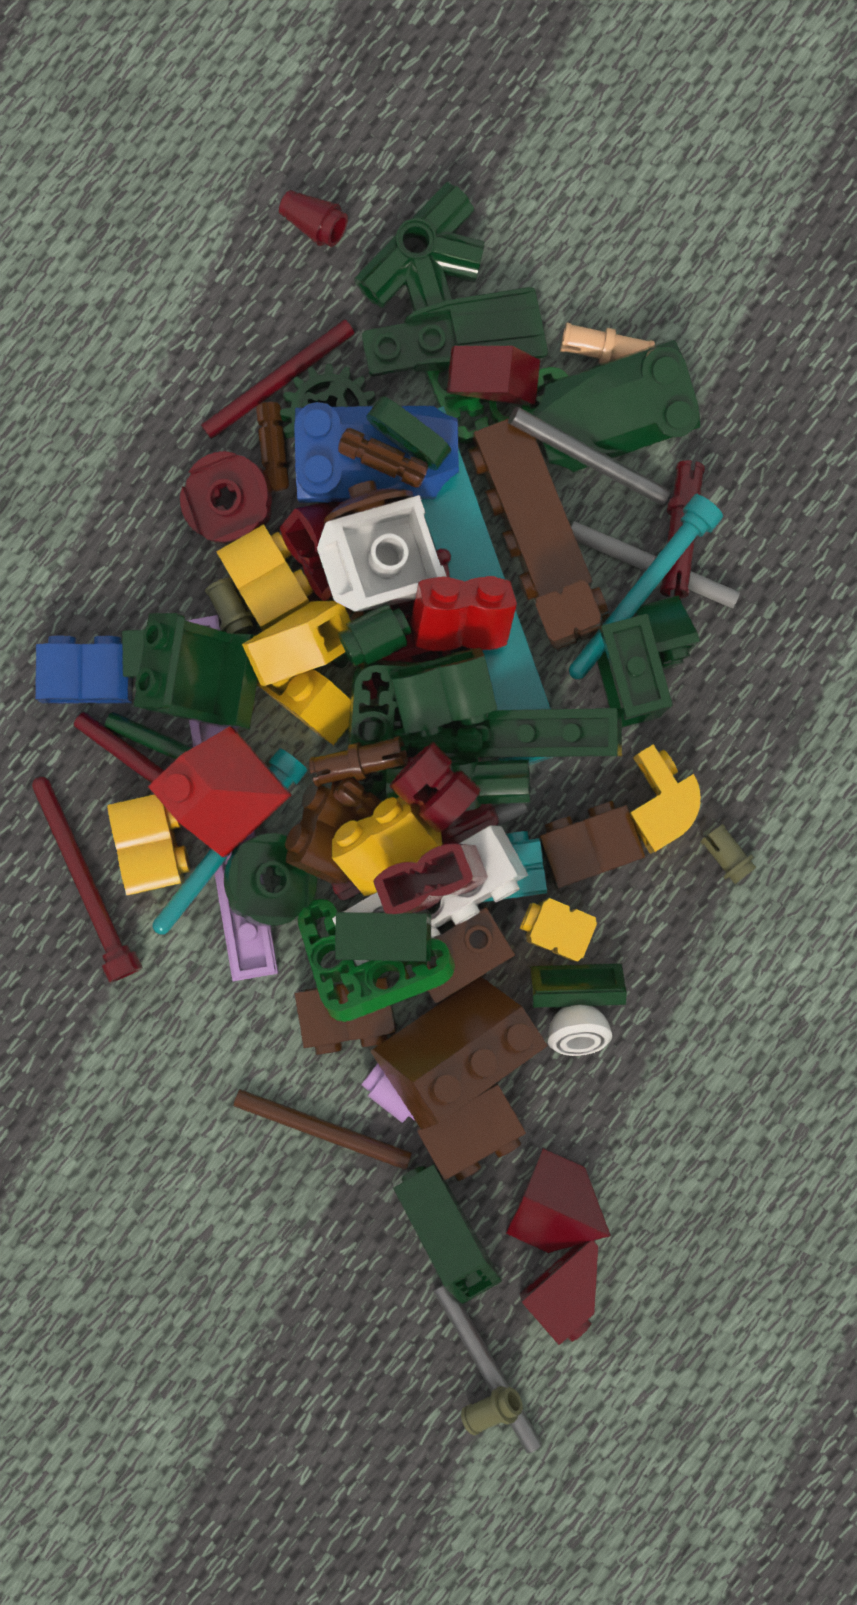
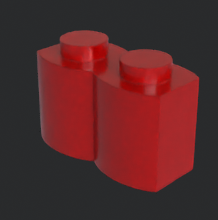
(463, 613)

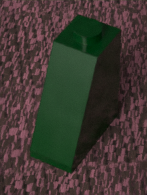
(446, 1234)

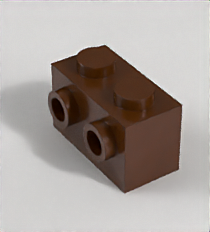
(476, 949)

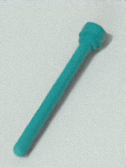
(698, 518)
(288, 771)

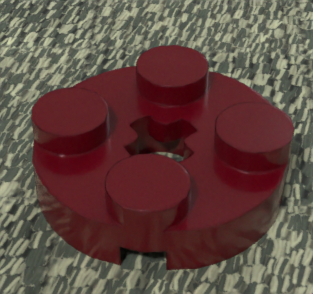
(203, 489)

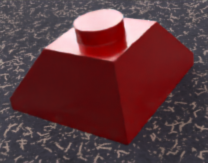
(220, 791)

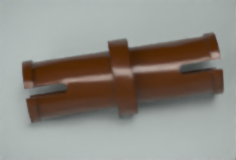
(358, 761)

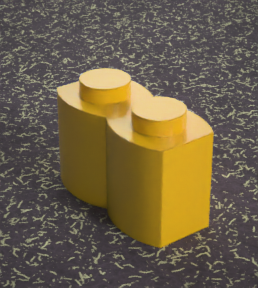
(264, 577)
(385, 839)
(147, 845)

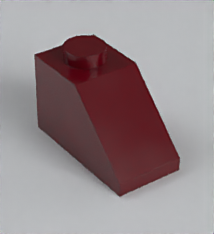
(565, 1293)

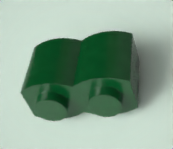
(443, 692)

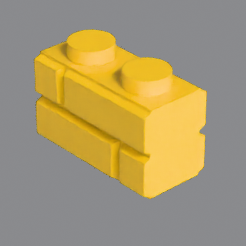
(558, 928)

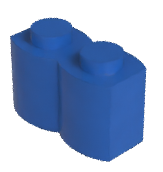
(81, 671)

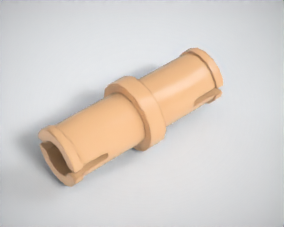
(599, 344)

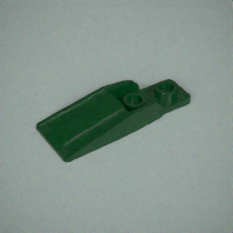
(476, 320)

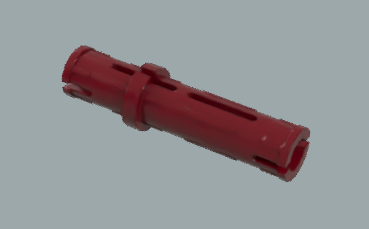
(686, 486)

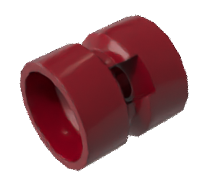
(451, 793)

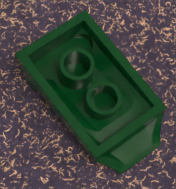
(622, 403)

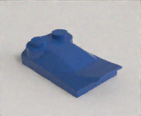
(327, 474)

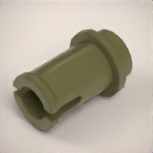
(229, 607)
(728, 854)
(500, 1407)

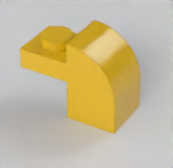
(673, 807)

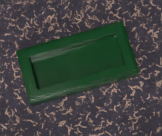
(383, 936)
(578, 985)

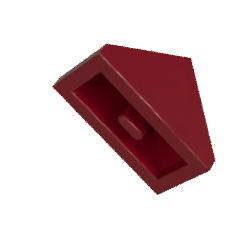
(494, 374)

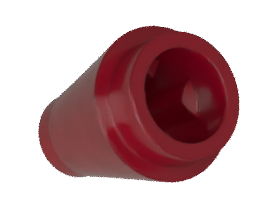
(315, 217)

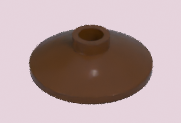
(366, 497)

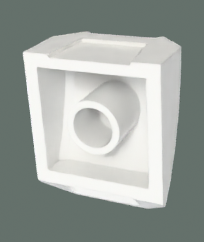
(378, 555)

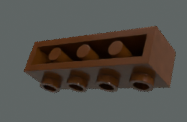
(529, 508)

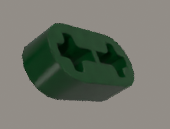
(408, 432)

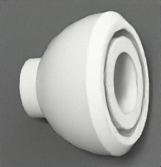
(579, 1031)

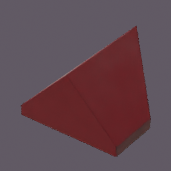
(558, 1206)

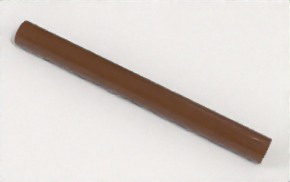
(322, 1129)

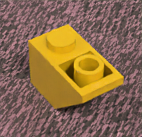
(298, 642)
(314, 703)

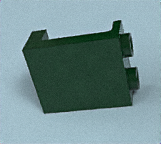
(633, 671)
(195, 673)

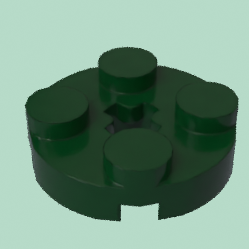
(247, 894)

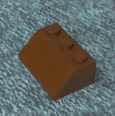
(457, 1051)

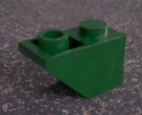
(671, 630)

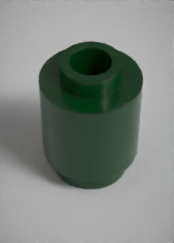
(375, 635)

